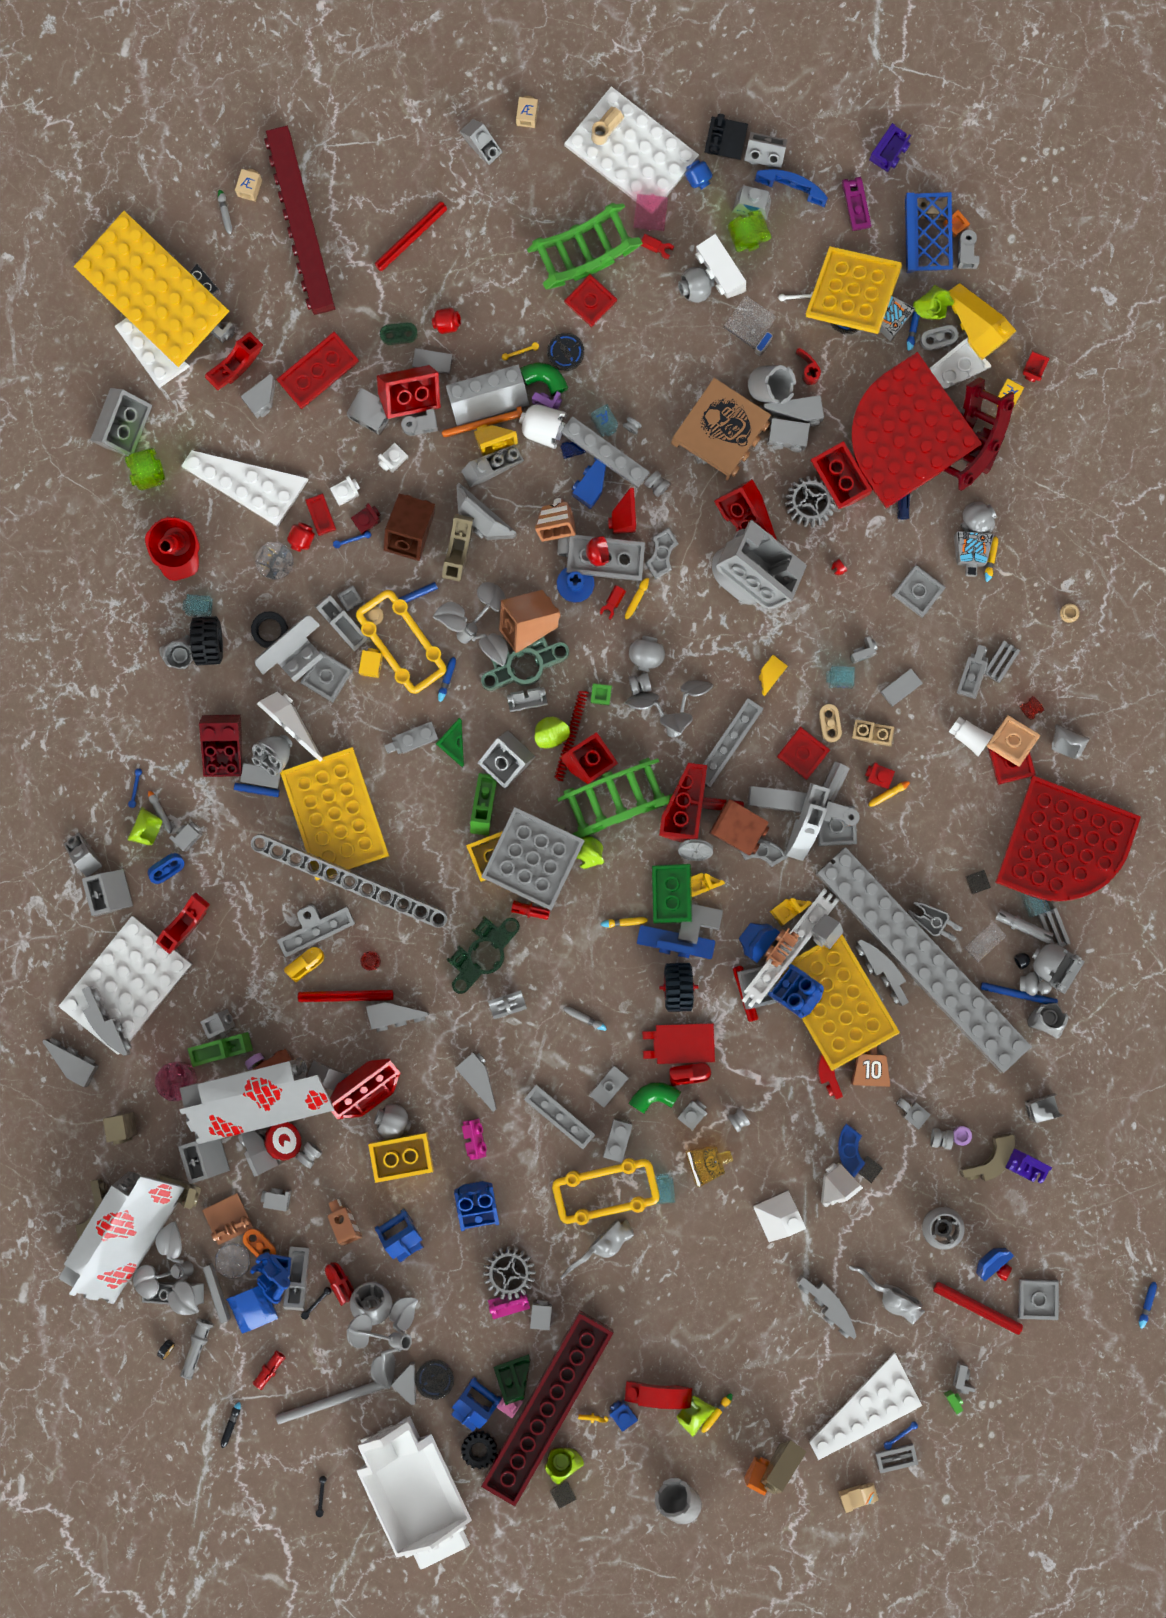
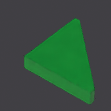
(452, 743)

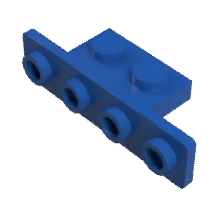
(668, 941)

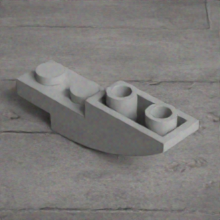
(809, 823)
(880, 963)
(108, 1030)
(834, 1310)

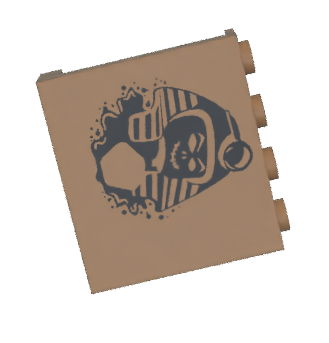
(722, 428)

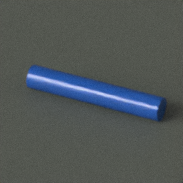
(420, 592)
(256, 790)

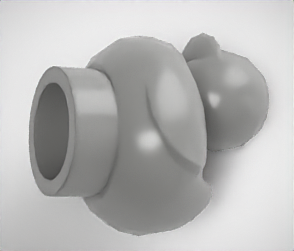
(1033, 984)

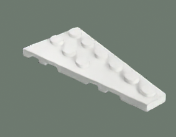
(254, 487)
(875, 1404)

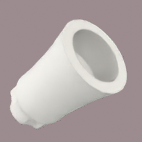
(970, 735)

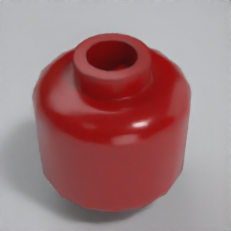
(446, 320)
(300, 536)

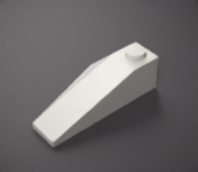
(286, 715)
(838, 1185)

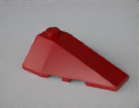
(683, 813)

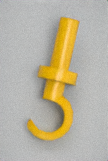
(593, 1418)

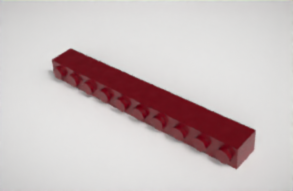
(300, 220)

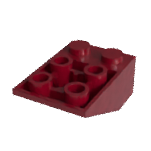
(221, 745)

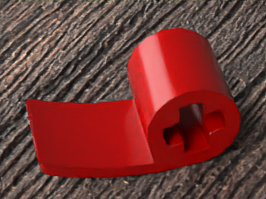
(812, 367)

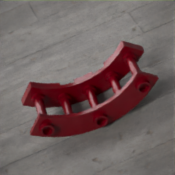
(972, 404)

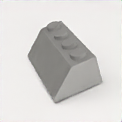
(487, 395)

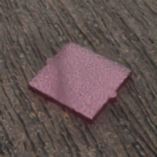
(650, 212)

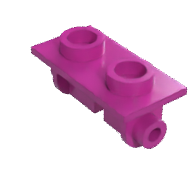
(476, 1148)
(503, 1307)

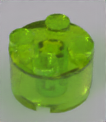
(749, 231)
(145, 469)

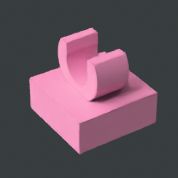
(509, 1409)

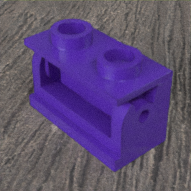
(890, 147)

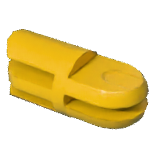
(304, 964)

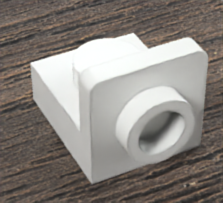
(392, 458)
(345, 491)

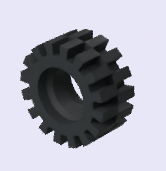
(479, 1462)

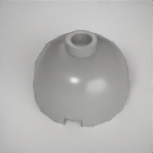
(1048, 960)

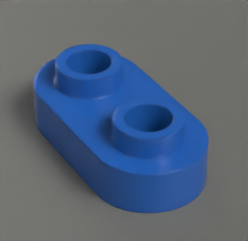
(165, 868)

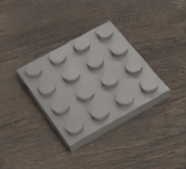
(532, 858)

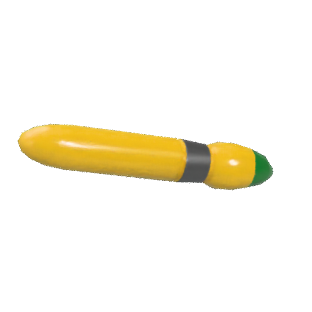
(718, 1411)

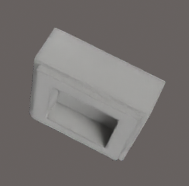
(350, 598)

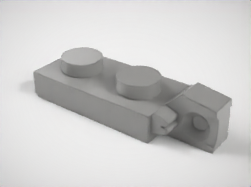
(973, 673)
(412, 739)

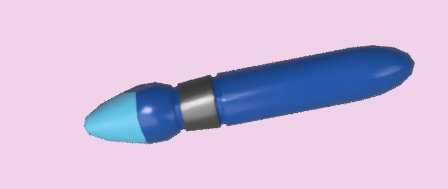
(912, 331)
(447, 678)
(1143, 1319)

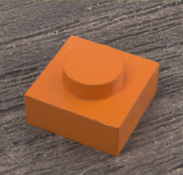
(959, 223)

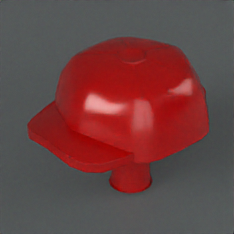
(174, 547)

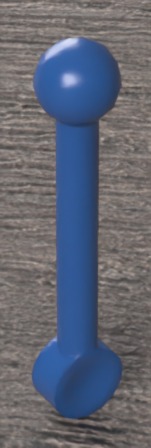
(337, 544)
(132, 803)
(887, 1445)

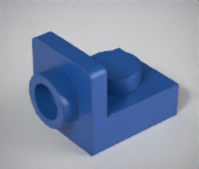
(622, 1415)

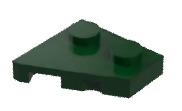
(513, 1378)

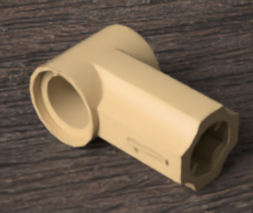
(607, 125)

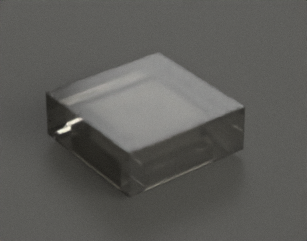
(978, 882)
(870, 1169)
(563, 1494)

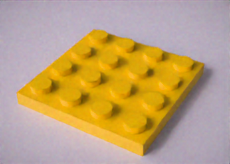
(853, 290)

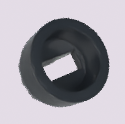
(1022, 960)

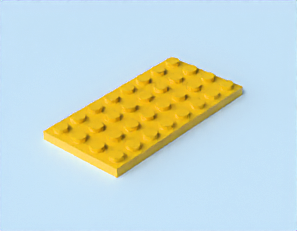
(151, 288)

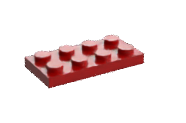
(317, 370)

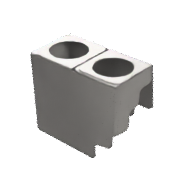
(368, 411)
(1042, 1108)

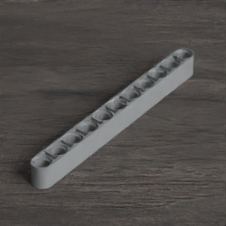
(339, 880)

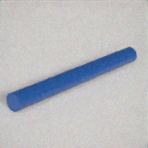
(1017, 993)

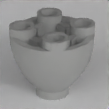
(272, 753)

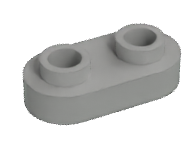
(938, 337)

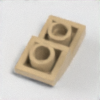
(873, 733)

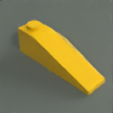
(981, 322)

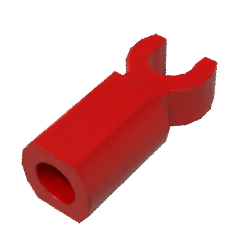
(656, 245)
(613, 600)

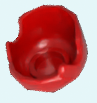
(597, 551)

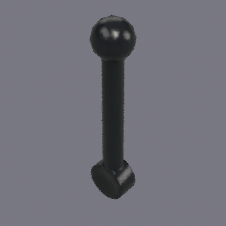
(305, 1314)
(319, 1512)

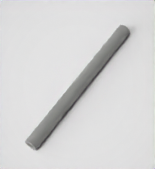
(328, 1402)

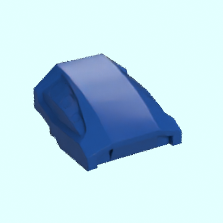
(797, 992)
(476, 1205)
(252, 1309)

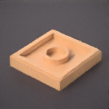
(1013, 740)

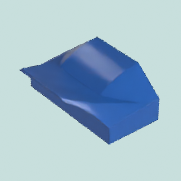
(757, 940)
(993, 1262)

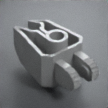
(934, 920)

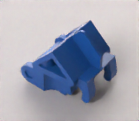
(402, 1243)
(274, 1275)
(470, 1411)

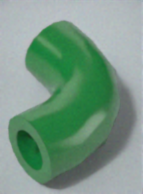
(544, 373)
(654, 1093)

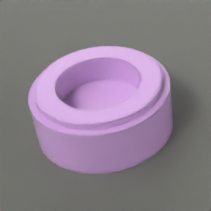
(254, 1061)
(962, 1135)

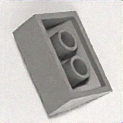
(121, 422)

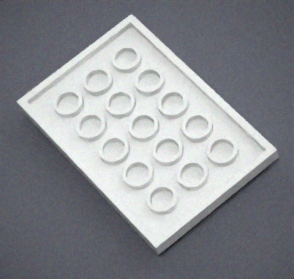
(638, 153)
(131, 978)

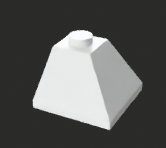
(779, 1217)

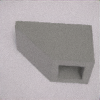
(481, 141)
(82, 855)

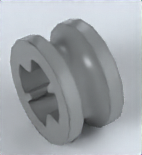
(632, 425)

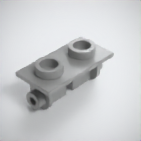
(535, 698)
(1066, 972)

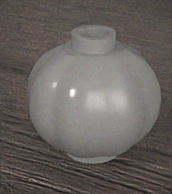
(695, 284)
(978, 518)
(646, 653)
(392, 1121)

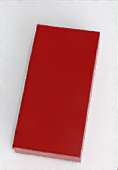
(320, 514)

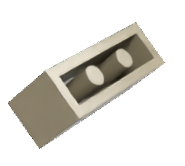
(120, 1128)

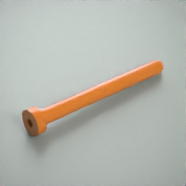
(488, 421)

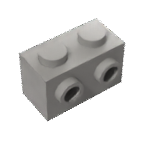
(765, 150)

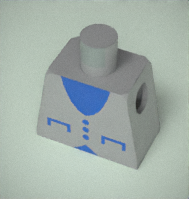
(752, 199)

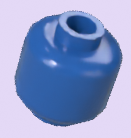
(698, 174)

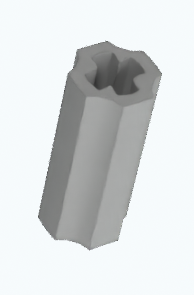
(835, 779)

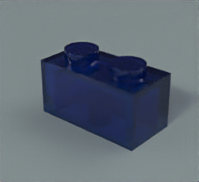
(570, 450)

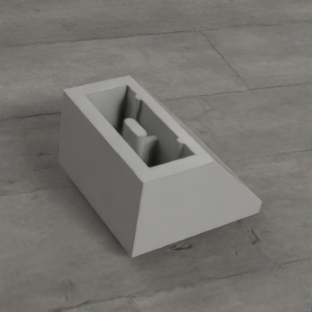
(107, 892)
(203, 1160)

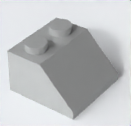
(506, 759)

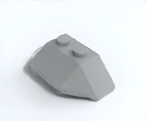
(485, 521)

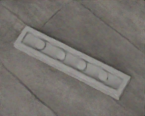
(605, 452)
(730, 740)

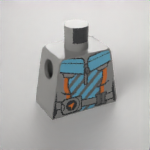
(895, 317)
(972, 550)

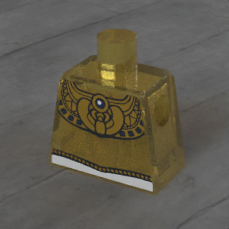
(707, 1163)

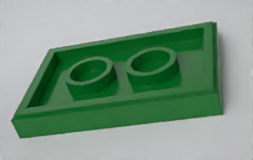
(672, 893)

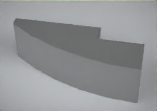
(341, 622)
(776, 799)
(296, 1292)

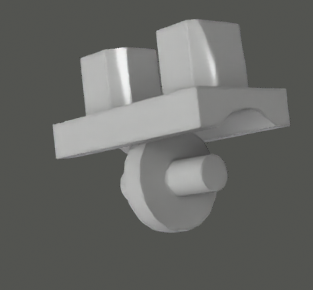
(507, 1004)

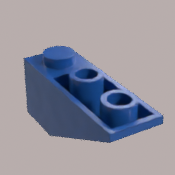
(591, 486)

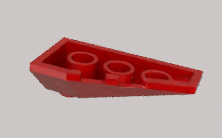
(743, 505)

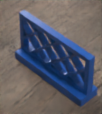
(912, 228)

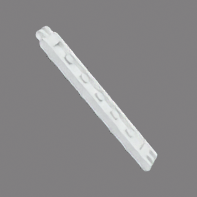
(770, 974)

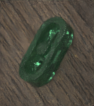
(398, 331)

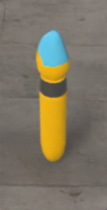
(991, 559)
(624, 922)

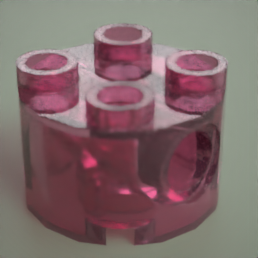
(172, 1077)

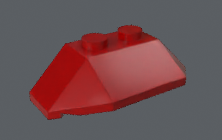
(364, 1089)

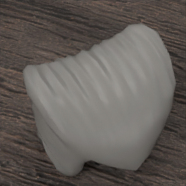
(177, 653)
(1068, 742)
(1048, 1019)

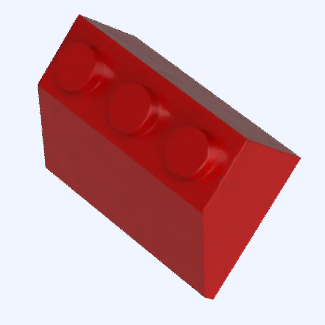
(409, 391)
(841, 475)

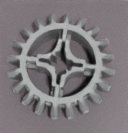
(802, 505)
(492, 1268)

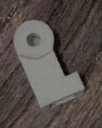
(966, 256)
(420, 425)
(841, 813)

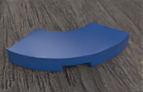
(848, 1150)

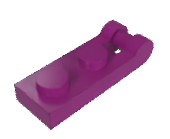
(856, 204)

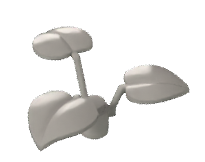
(453, 617)
(673, 722)
(145, 1281)
(359, 1331)

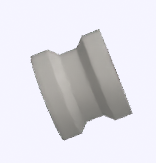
(738, 1120)

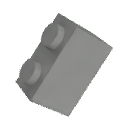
(788, 434)
(617, 1140)

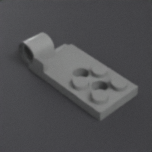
(575, 549)

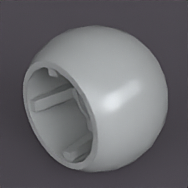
(932, 1221)
(368, 1296)

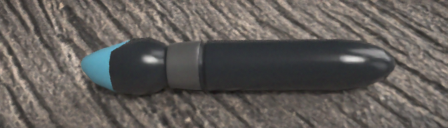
(230, 1425)

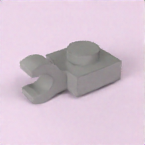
(914, 1114)

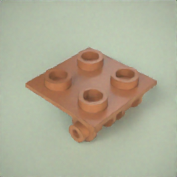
(773, 954)
(227, 1219)

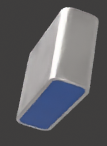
(765, 341)

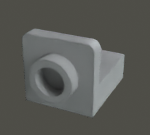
(225, 334)
(862, 653)
(217, 1023)
(692, 1114)
(961, 1375)

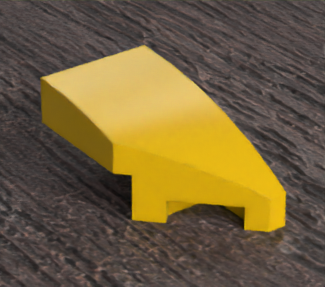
(770, 673)
(704, 882)
(789, 909)

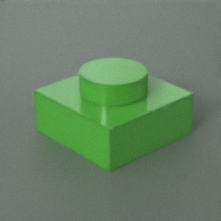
(601, 694)
(955, 1401)

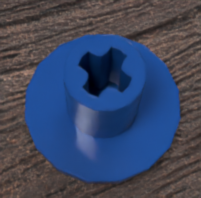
(574, 586)

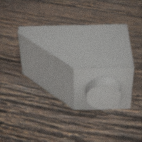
(260, 397)

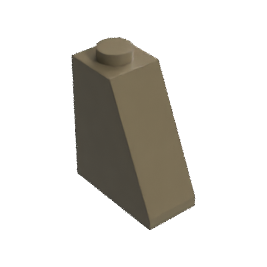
(782, 1466)

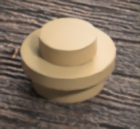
(1069, 613)
(374, 615)

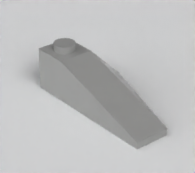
(256, 1152)

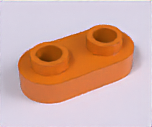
(260, 1244)

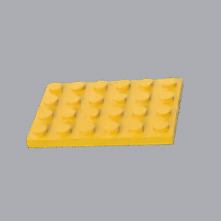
(335, 811)
(850, 1013)

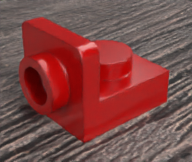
(879, 775)

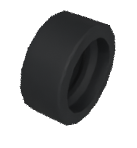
(262, 617)

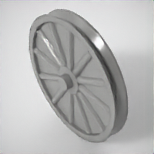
(695, 850)

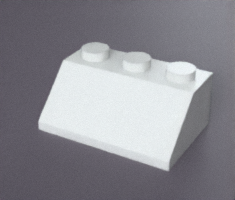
(720, 267)

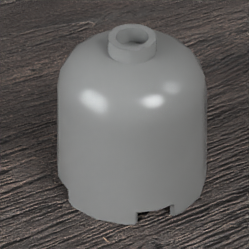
(772, 384)
(678, 1501)

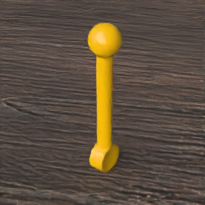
(535, 346)

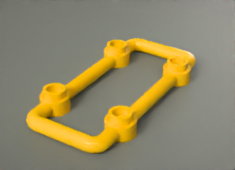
(400, 608)
(627, 1166)

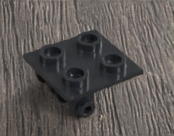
(726, 137)

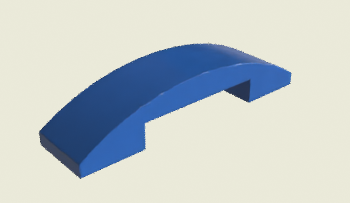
(792, 180)

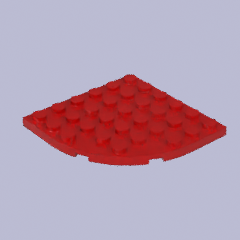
(908, 431)
(1065, 843)

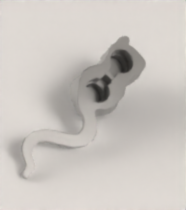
(606, 1244)
(895, 1299)

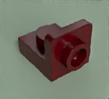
(366, 518)

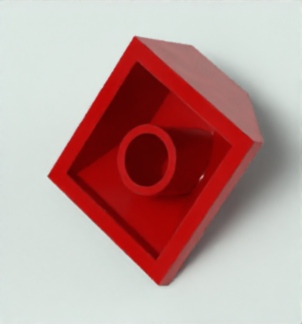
(624, 515)

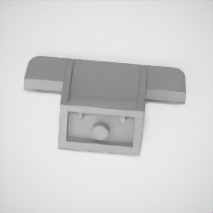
(292, 650)

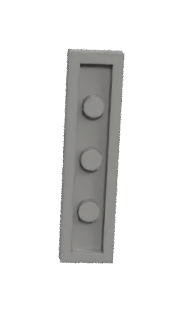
(559, 1116)

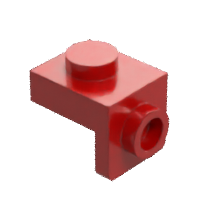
(1035, 366)

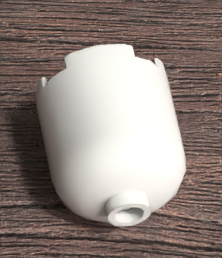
(543, 424)

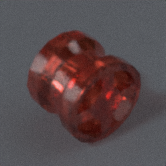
(1031, 708)
(370, 958)

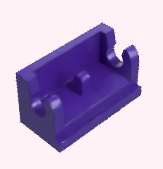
(1027, 1166)

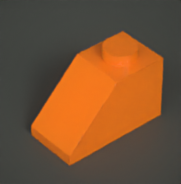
(755, 1473)

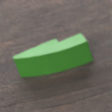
(220, 1049)

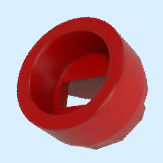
(841, 569)
(1004, 1272)

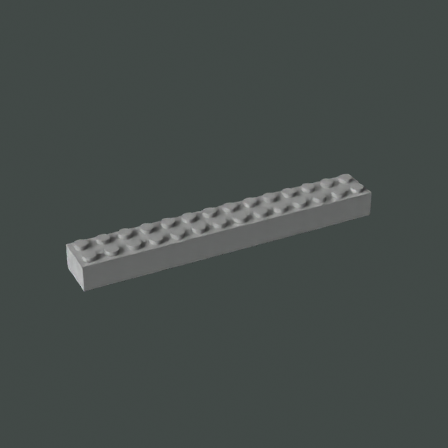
(923, 960)

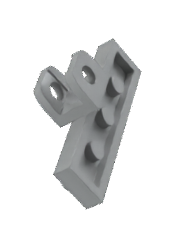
(314, 929)

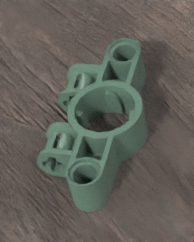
(544, 658)

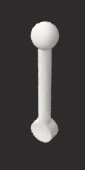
(782, 297)

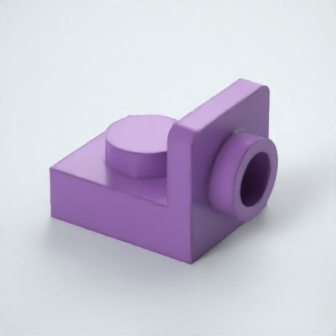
(544, 399)

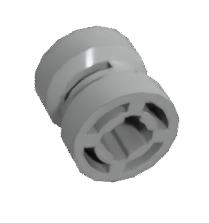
(657, 484)
(644, 683)
(942, 1138)
(309, 1154)

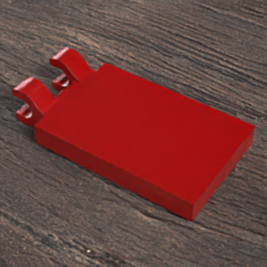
(681, 1043)

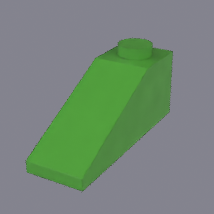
(483, 805)

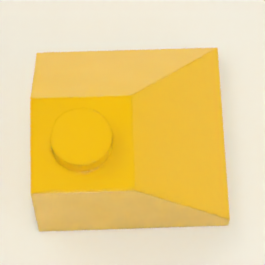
(494, 438)

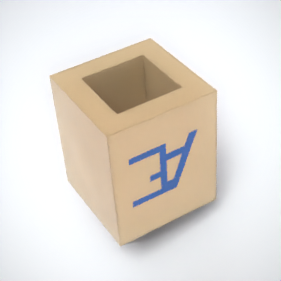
(527, 111)
(248, 184)

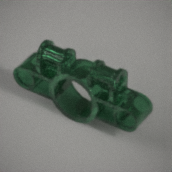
(468, 970)

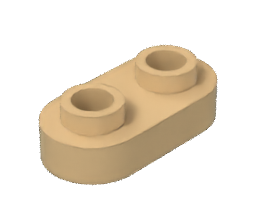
(830, 723)

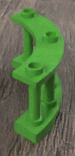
(592, 265)
(622, 813)

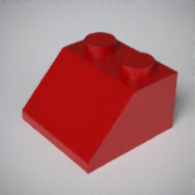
(589, 759)

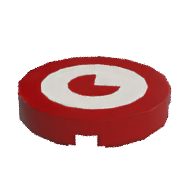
(282, 1141)

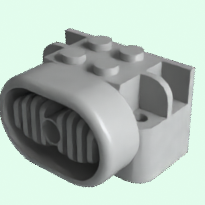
(758, 568)

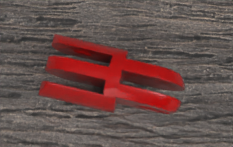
(689, 1074)
(339, 1282)

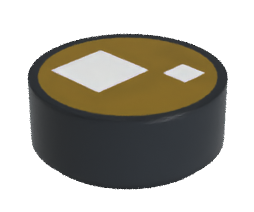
(165, 1349)

